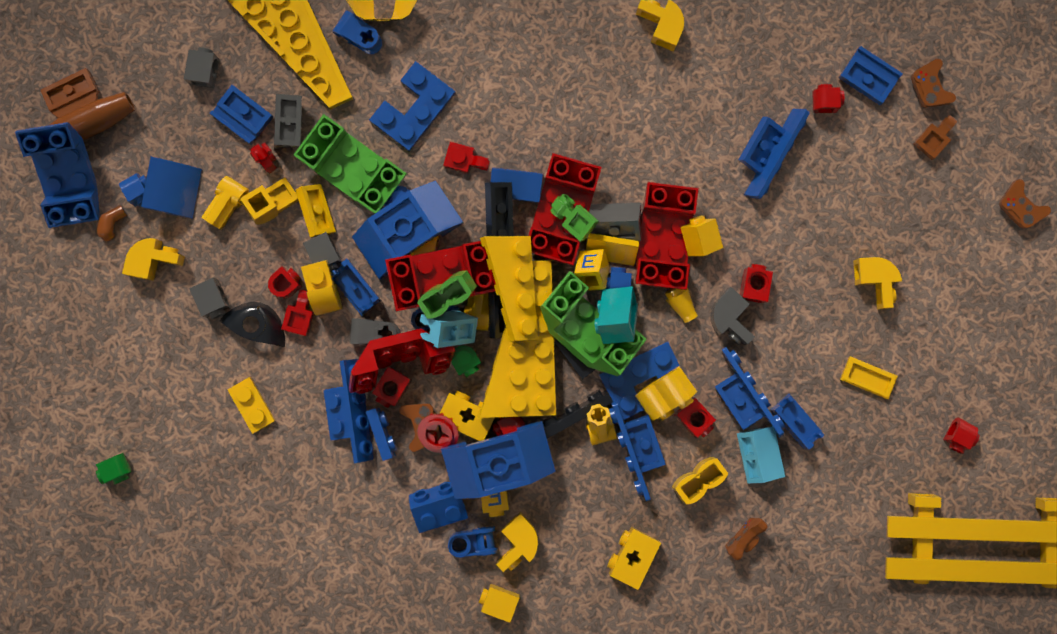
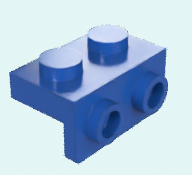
(436, 507)

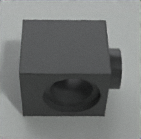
(201, 68)
(321, 249)
(210, 299)

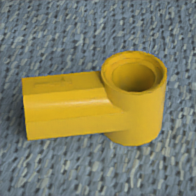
(225, 202)
(479, 307)
(600, 425)

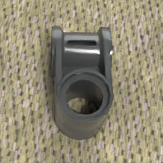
(367, 329)

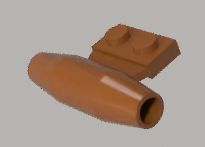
(77, 102)

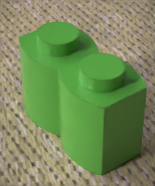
(451, 292)

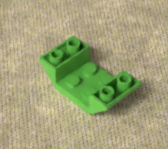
(349, 165)
(572, 323)

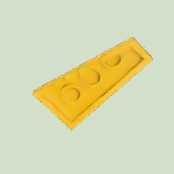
(513, 273)

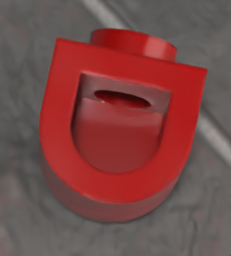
(827, 99)
(284, 282)
(507, 425)
(961, 435)

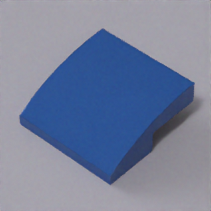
(171, 187)

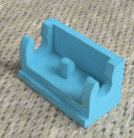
(450, 329)
(760, 455)

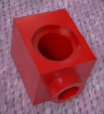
(748, 291)
(402, 383)
(684, 415)

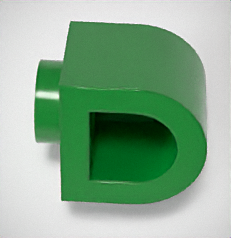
(465, 360)
(113, 469)

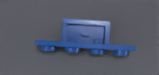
(768, 149)
(743, 399)
(348, 415)
(641, 444)

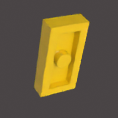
(315, 210)
(251, 405)

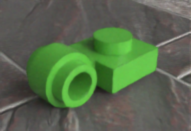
(578, 221)

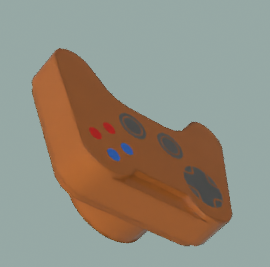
(929, 87)
(1020, 208)
(416, 414)
(746, 538)

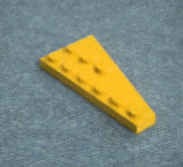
(299, 41)
(525, 370)

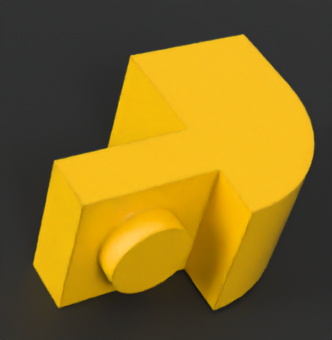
(669, 21)
(266, 203)
(144, 257)
(880, 273)
(321, 290)
(525, 542)

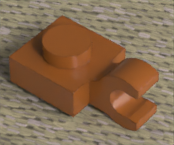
(934, 138)

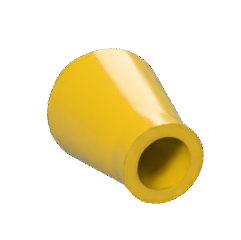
(682, 303)

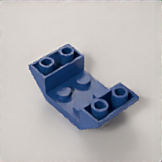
(63, 173)
(406, 225)
(499, 462)

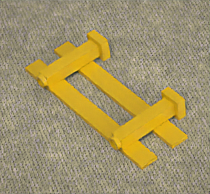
(925, 527)

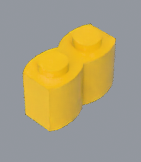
(666, 394)
(705, 475)

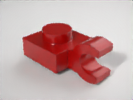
(264, 156)
(462, 158)
(297, 317)

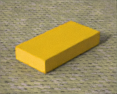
(616, 249)
(868, 377)

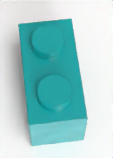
(617, 315)

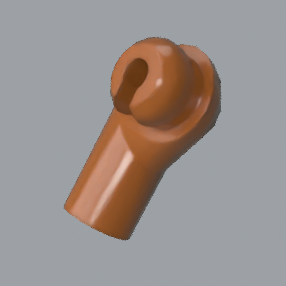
(107, 221)

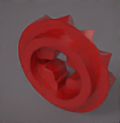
(428, 436)

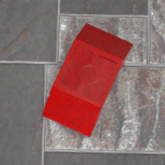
(577, 181)
(662, 249)
(414, 275)
(398, 347)

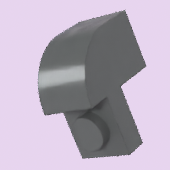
(724, 316)

